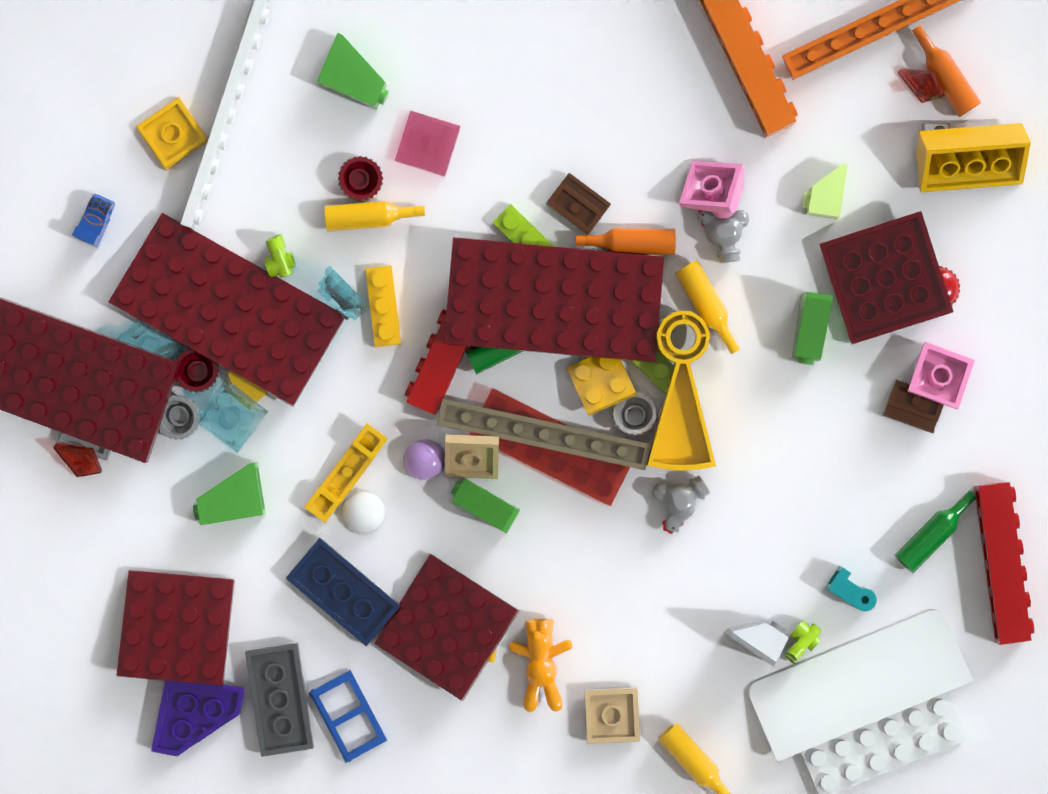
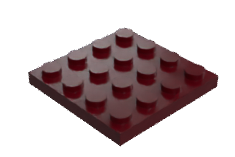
(886, 277)
(447, 627)
(175, 628)

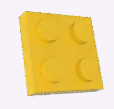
(600, 383)

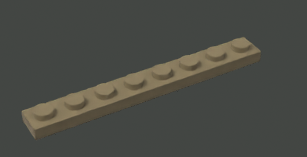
(544, 434)

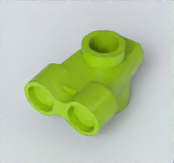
(279, 261)
(805, 637)

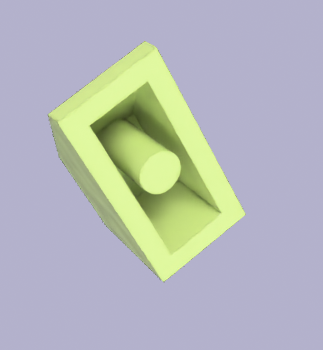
(826, 195)

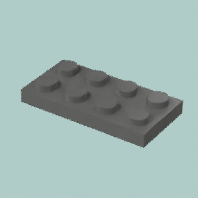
(279, 699)

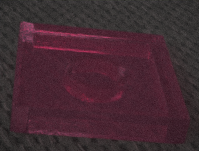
(427, 143)

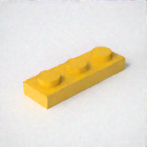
(383, 306)

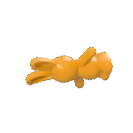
(541, 668)

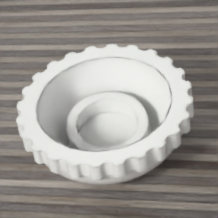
(364, 512)

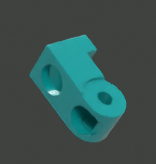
(858, 597)

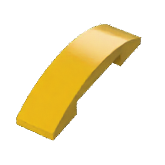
(346, 473)

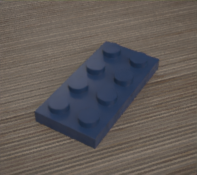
(343, 591)

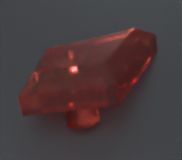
(922, 84)
(79, 459)

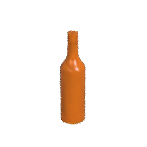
(950, 78)
(633, 240)

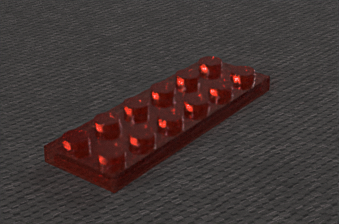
(585, 474)

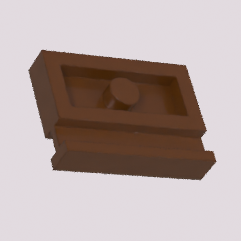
(578, 203)
(911, 408)

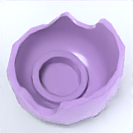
(424, 459)

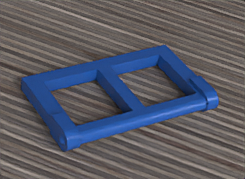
(347, 756)

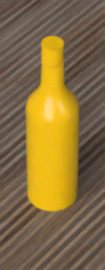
(367, 215)
(706, 302)
(692, 758)

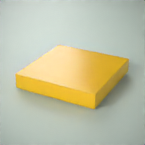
(172, 133)

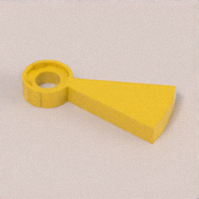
(681, 431)

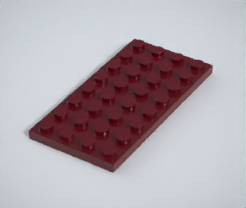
(553, 300)
(227, 309)
(82, 381)

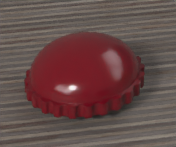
(360, 178)
(196, 372)

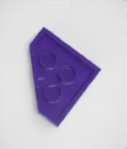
(192, 713)

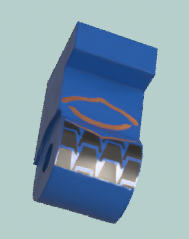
(94, 220)

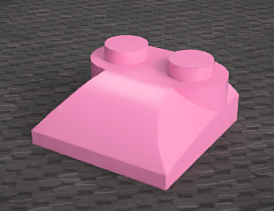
(713, 188)
(940, 375)

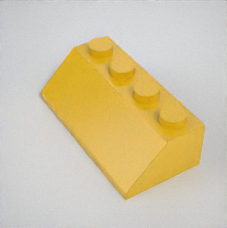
(972, 157)

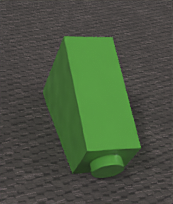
(352, 75)
(811, 327)
(233, 498)
(484, 504)

